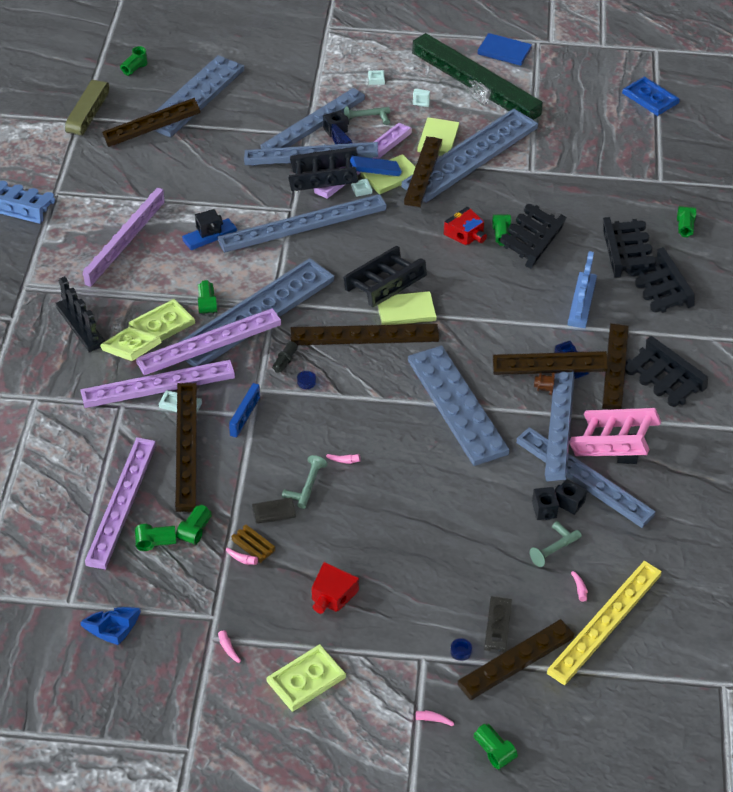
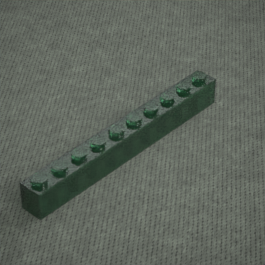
(465, 69)

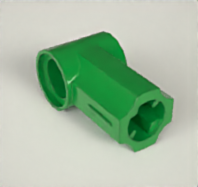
(136, 60)
(686, 218)
(500, 224)
(206, 298)
(192, 529)
(147, 537)
(498, 750)

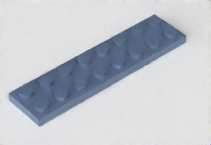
(203, 87)
(458, 406)

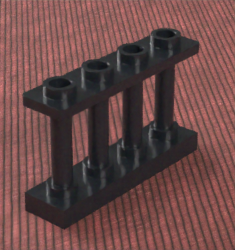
(323, 160)
(386, 287)

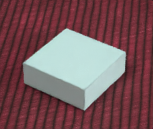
(376, 77)
(421, 97)
(362, 187)

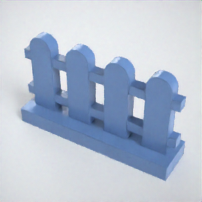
(24, 207)
(583, 295)

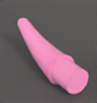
(346, 459)
(245, 559)
(581, 587)
(227, 646)
(432, 716)

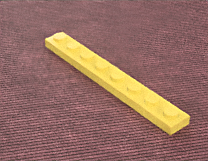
(603, 623)

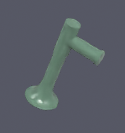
(375, 111)
(316, 463)
(538, 556)

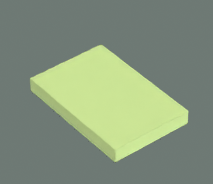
(440, 129)
(384, 183)
(407, 309)
(164, 320)
(130, 343)
(306, 677)

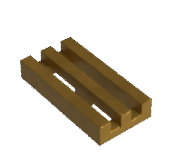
(255, 541)

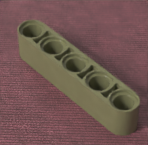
(87, 107)

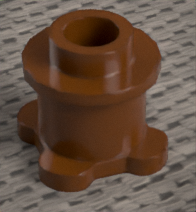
(544, 382)

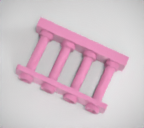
(619, 444)

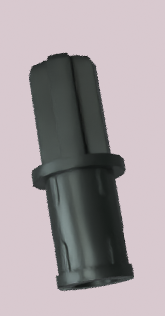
(285, 356)

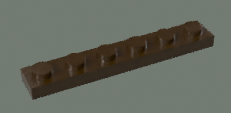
(151, 122)
(423, 172)
(550, 362)
(616, 367)
(515, 659)

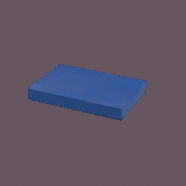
(504, 49)
(651, 96)

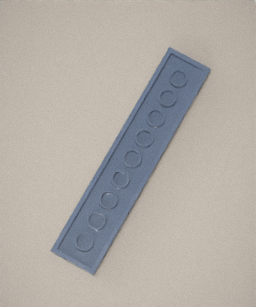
(476, 151)
(280, 295)

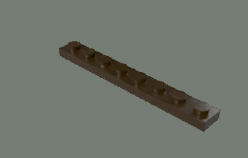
(365, 334)
(186, 447)

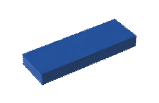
(376, 166)
(193, 240)
(244, 410)

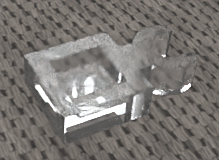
(480, 92)

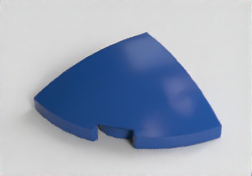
(112, 625)

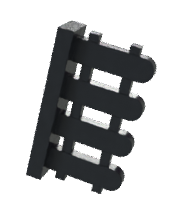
(531, 240)
(623, 251)
(676, 283)
(77, 317)
(677, 368)

